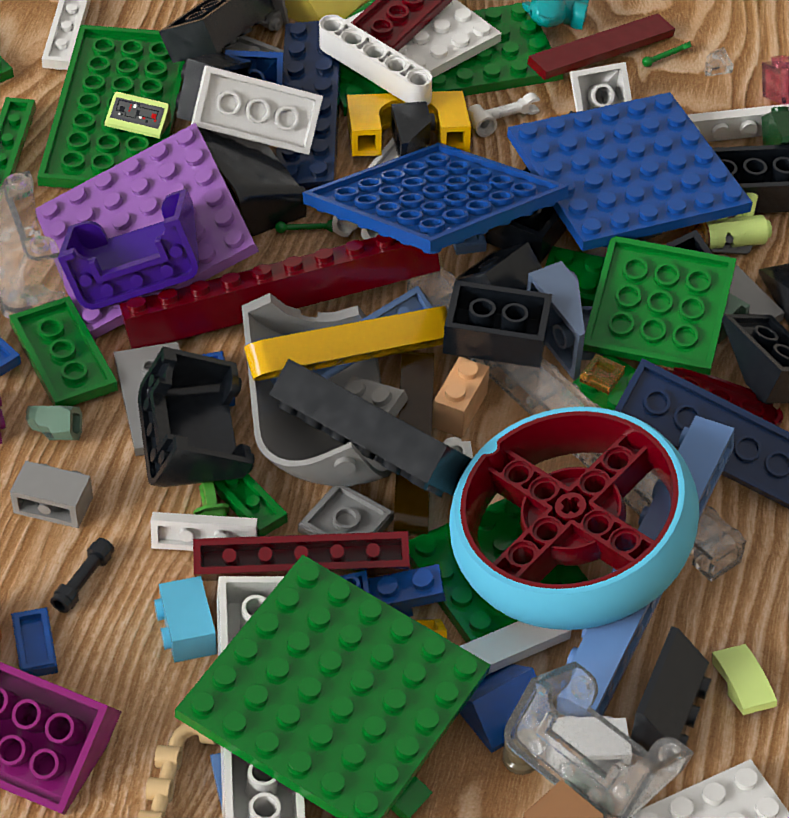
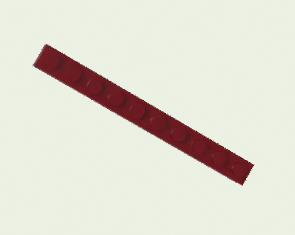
(294, 282)

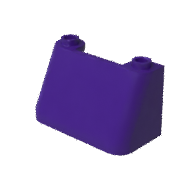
(132, 263)

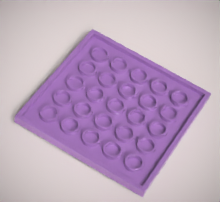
(132, 198)

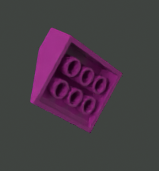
(49, 738)

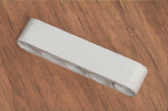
(374, 60)

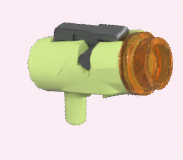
(737, 233)

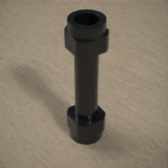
(66, 595)

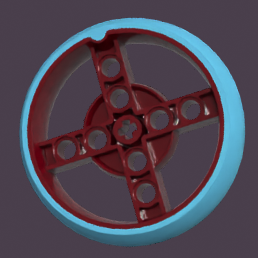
(574, 518)

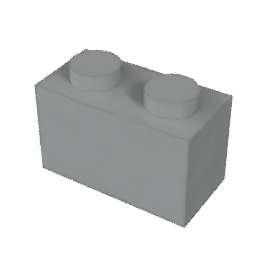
(51, 494)

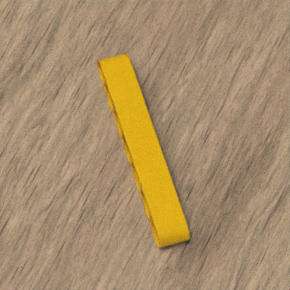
(348, 342)

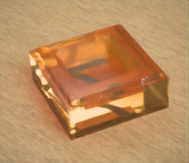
(602, 374)

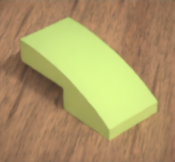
(745, 679)

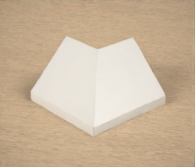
(600, 86)

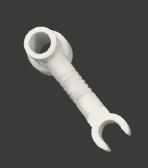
(485, 121)

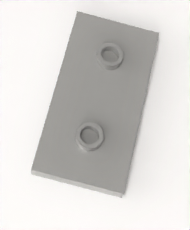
(131, 370)

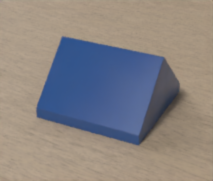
(495, 702)

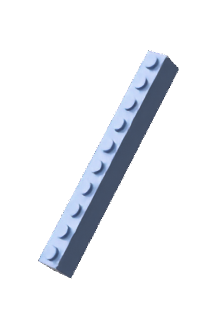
(609, 647)

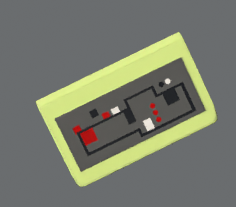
(138, 115)

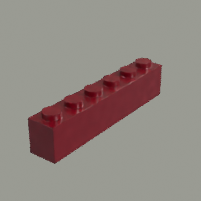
(275, 555)

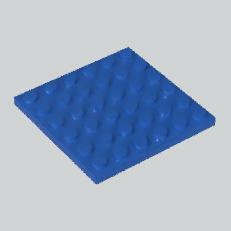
(629, 170)
(435, 197)

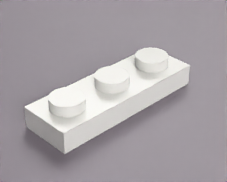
(178, 530)

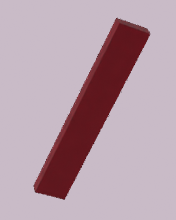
(600, 46)

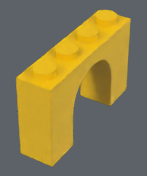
(371, 114)

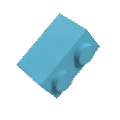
(187, 619)

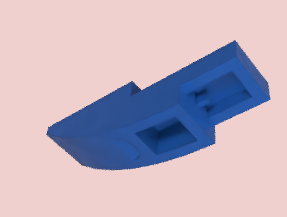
(404, 588)

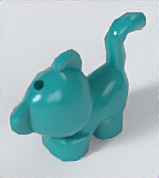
(555, 12)

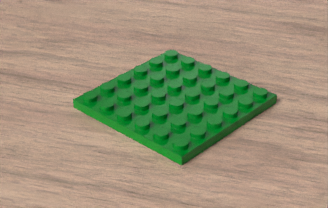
(333, 693)

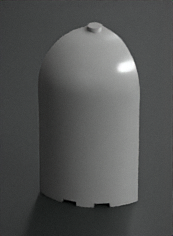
(285, 437)

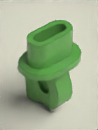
(209, 502)

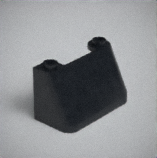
(256, 181)
(190, 421)

